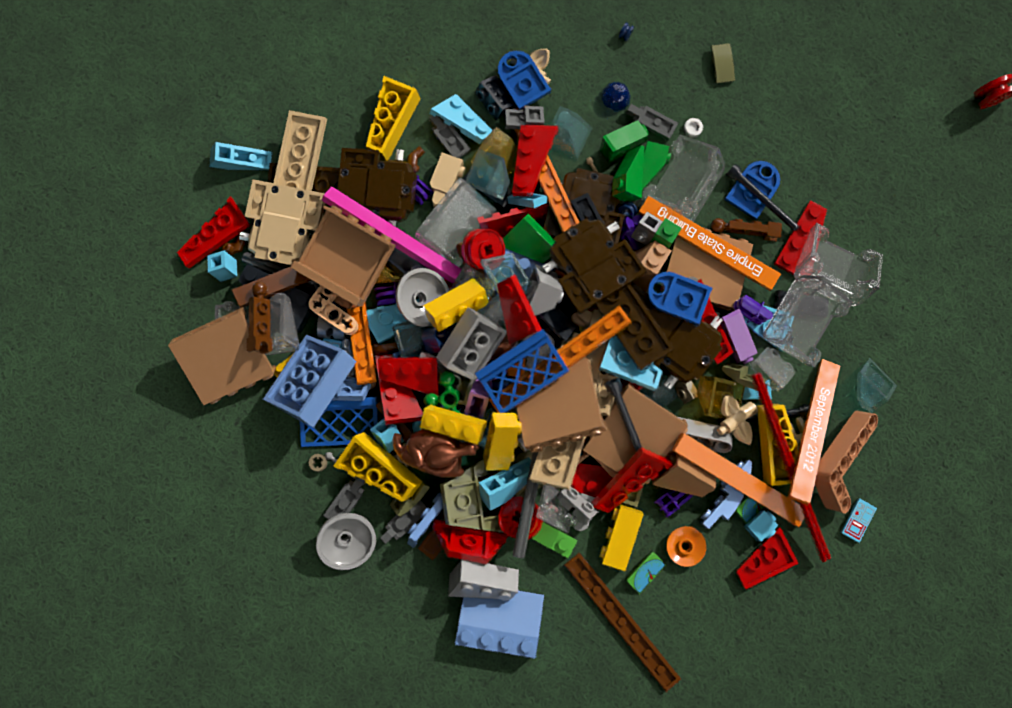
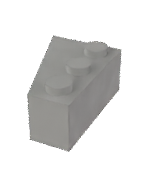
(483, 581)

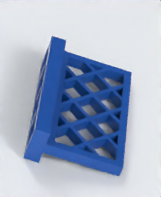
(517, 355)
(369, 403)

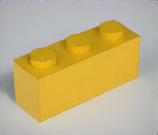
(451, 306)
(453, 424)
(501, 441)
(621, 537)

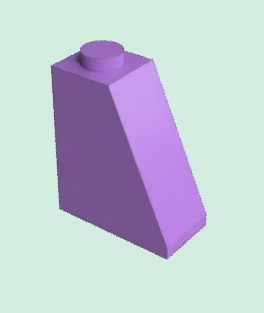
(739, 337)
(478, 400)

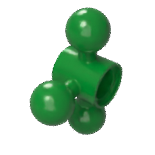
(446, 379)

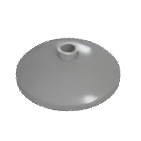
(423, 284)
(348, 551)

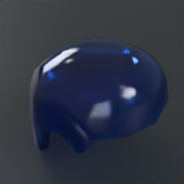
(616, 96)

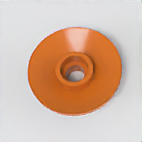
(696, 549)

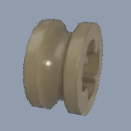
(312, 462)

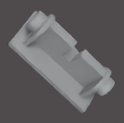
(583, 510)

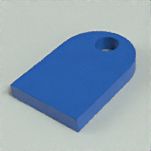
(523, 80)
(744, 199)
(680, 297)

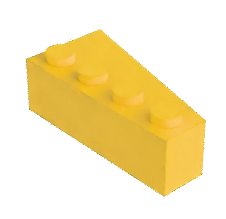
(391, 117)
(772, 465)
(377, 467)

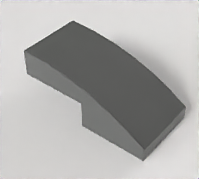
(529, 116)

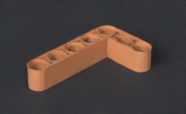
(840, 457)

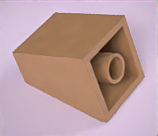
(653, 258)
(685, 477)

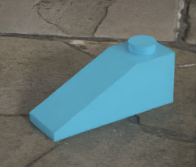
(238, 157)
(504, 485)

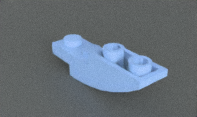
(725, 504)

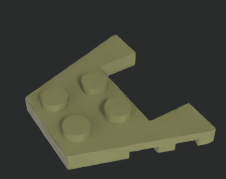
(463, 500)

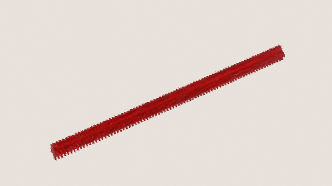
(789, 463)

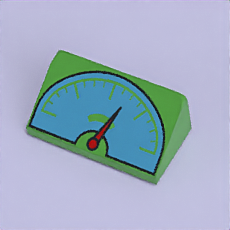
(748, 509)
(645, 572)

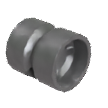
(326, 330)

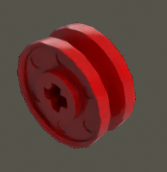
(995, 91)
(481, 245)
(510, 516)

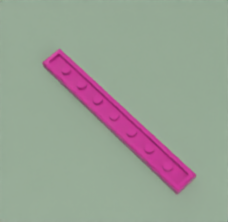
(402, 240)

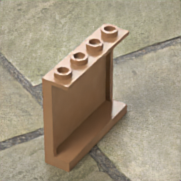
(345, 256)
(692, 262)
(218, 358)
(562, 410)
(654, 425)

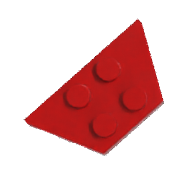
(468, 543)

